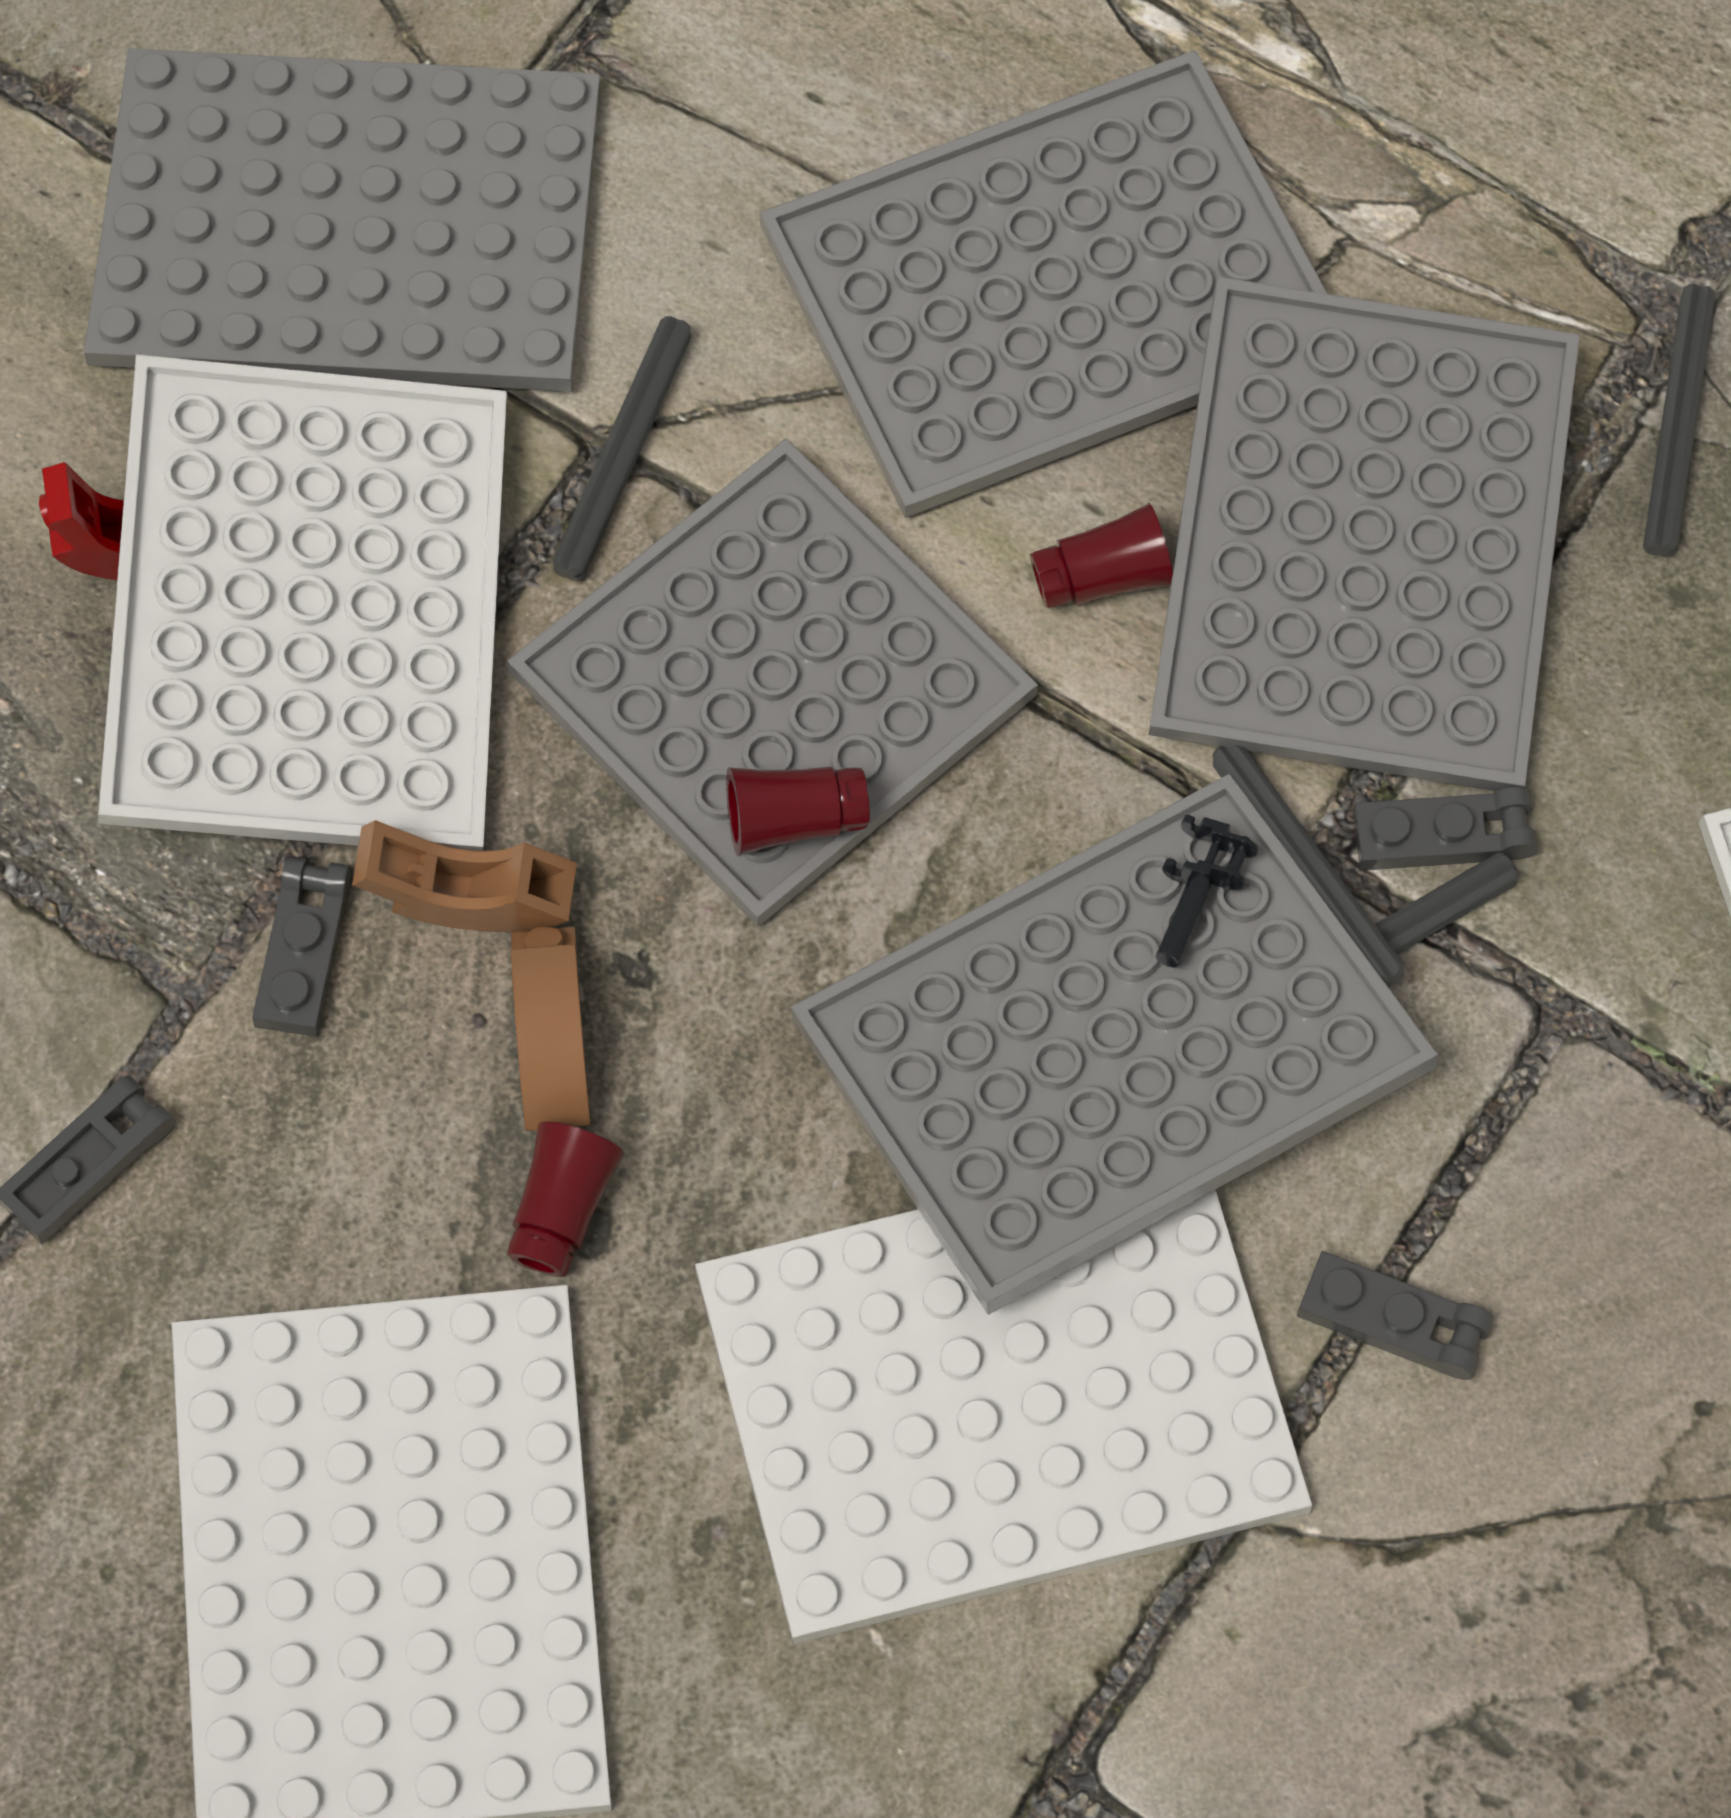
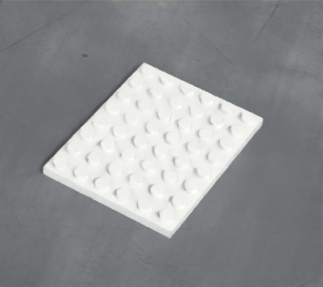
(304, 605)
(966, 1453)
(389, 1562)

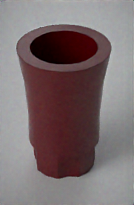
(1104, 561)
(793, 805)
(560, 1196)

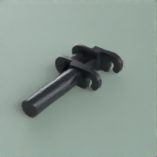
(1198, 882)

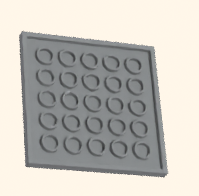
(770, 642)

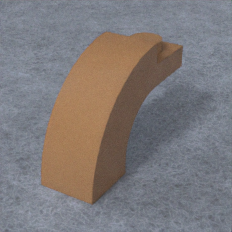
(461, 887)
(549, 1027)

